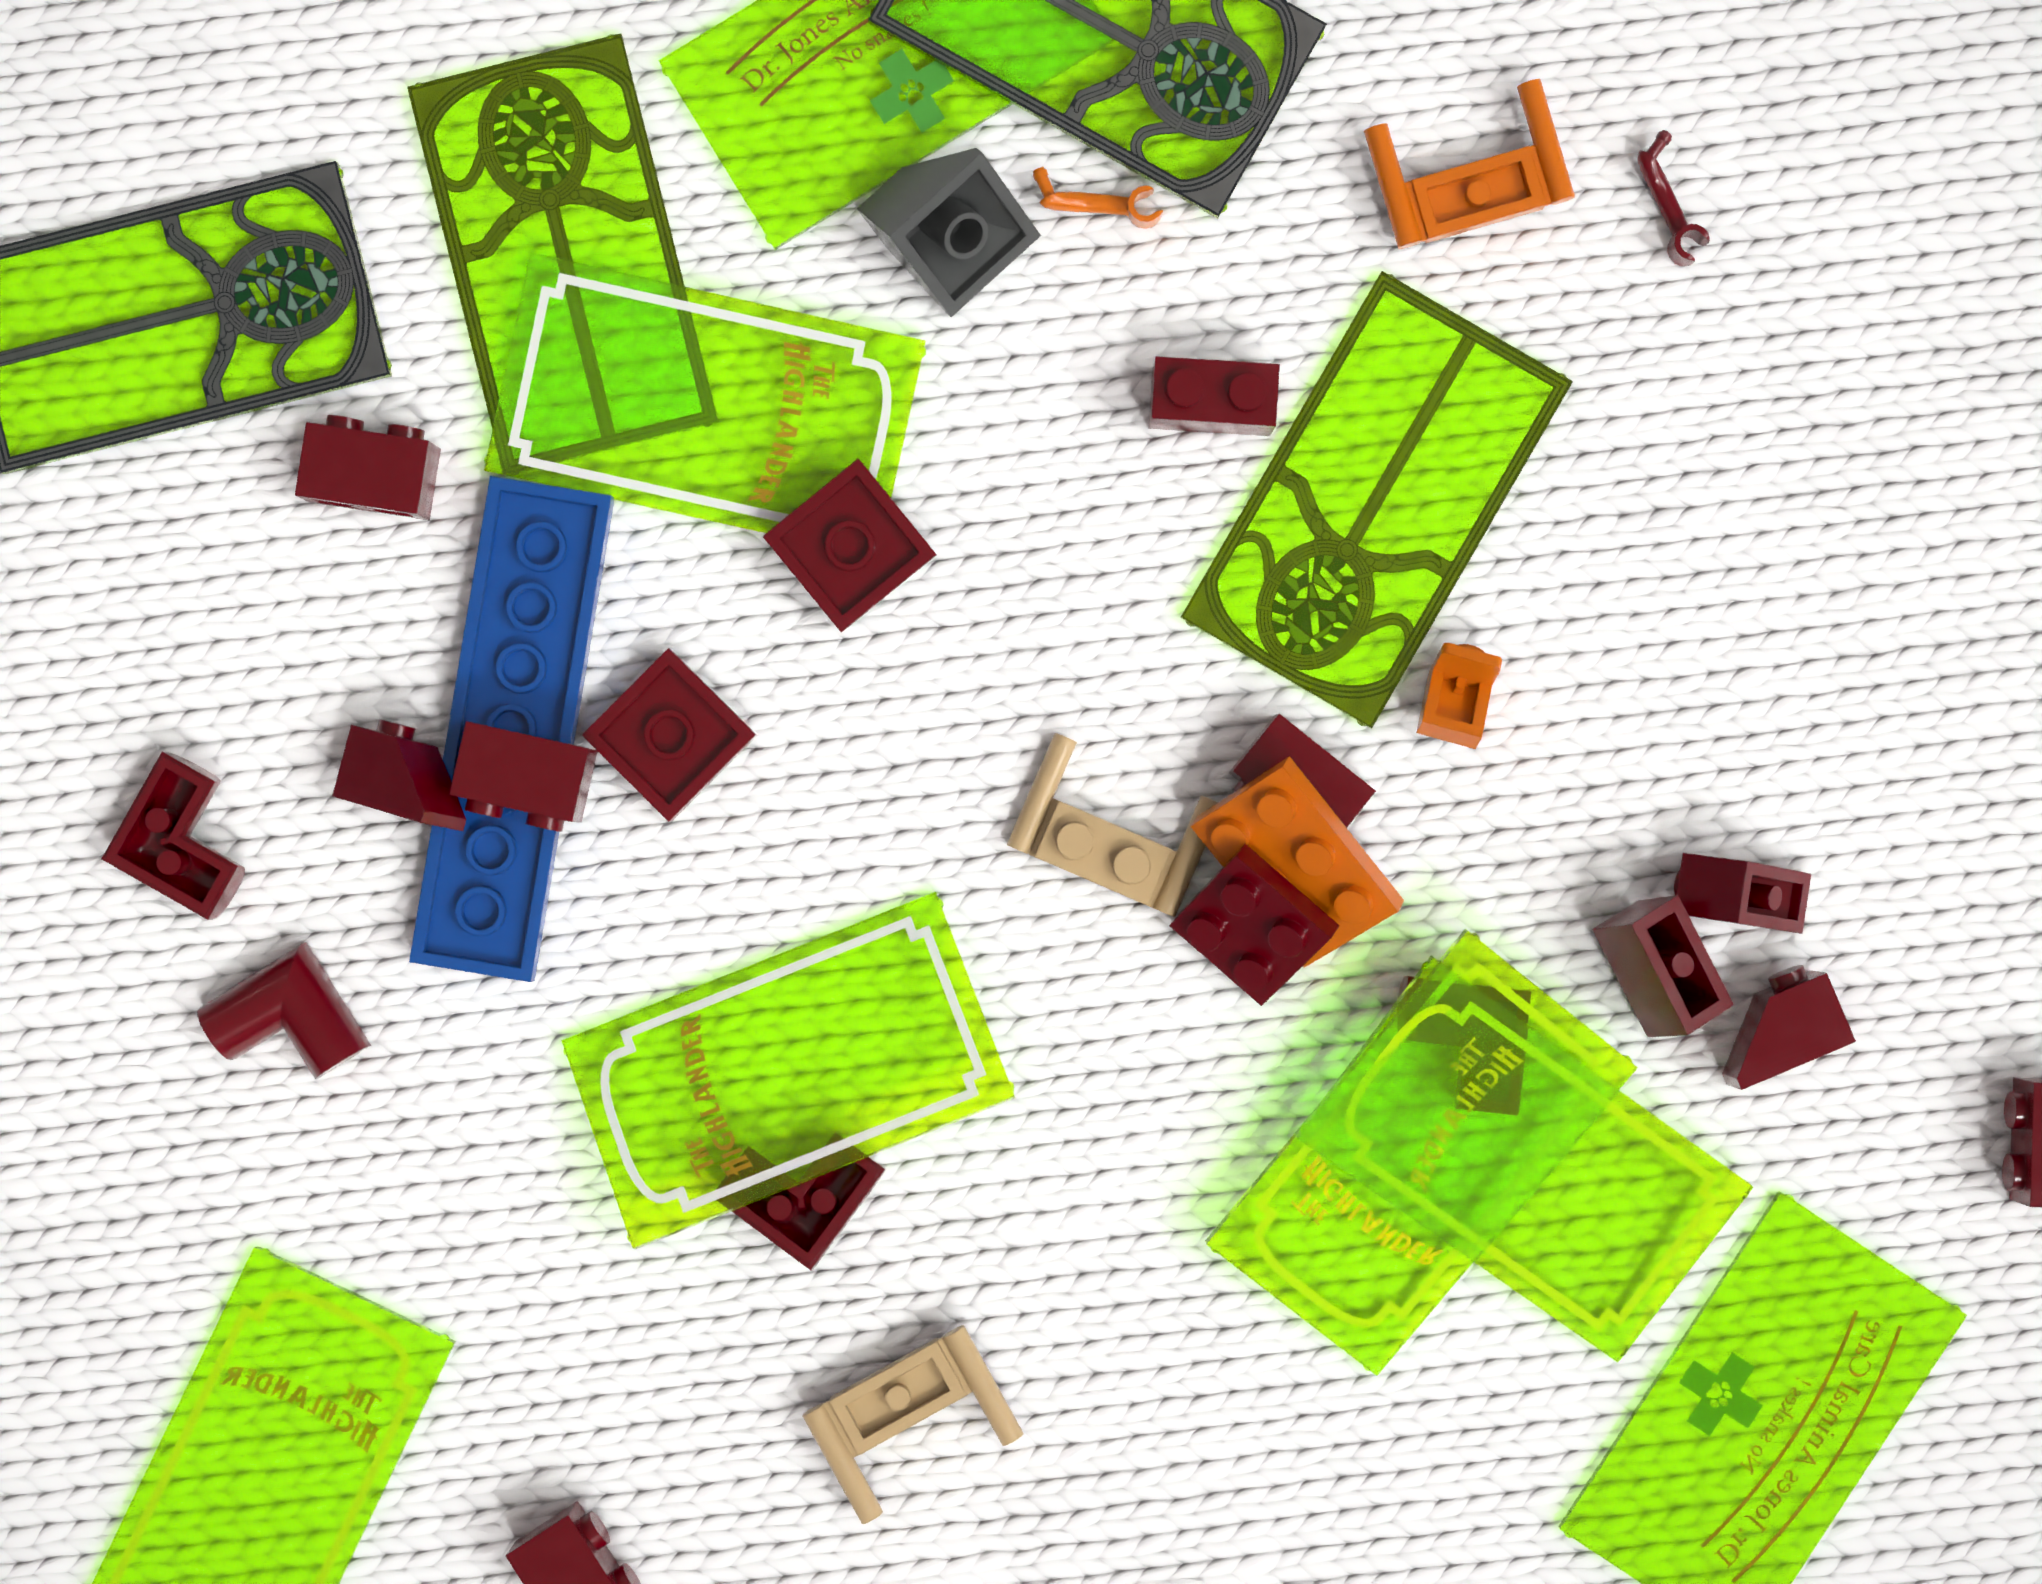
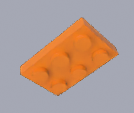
(1307, 844)

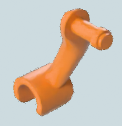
(1096, 202)

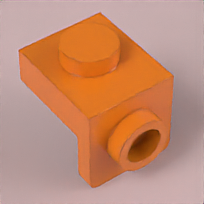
(1458, 694)

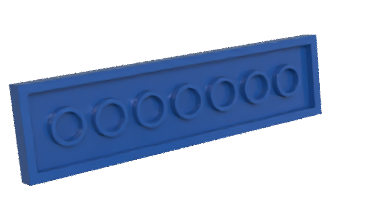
(526, 675)

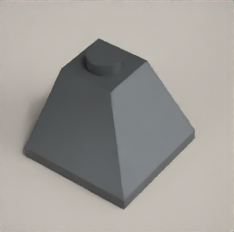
(950, 225)

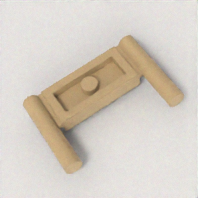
(1099, 848)
(898, 1399)

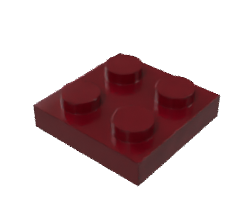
(849, 545)
(669, 735)
(1254, 925)

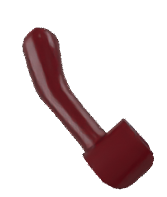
(1667, 202)

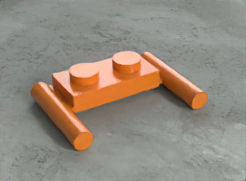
(1477, 191)

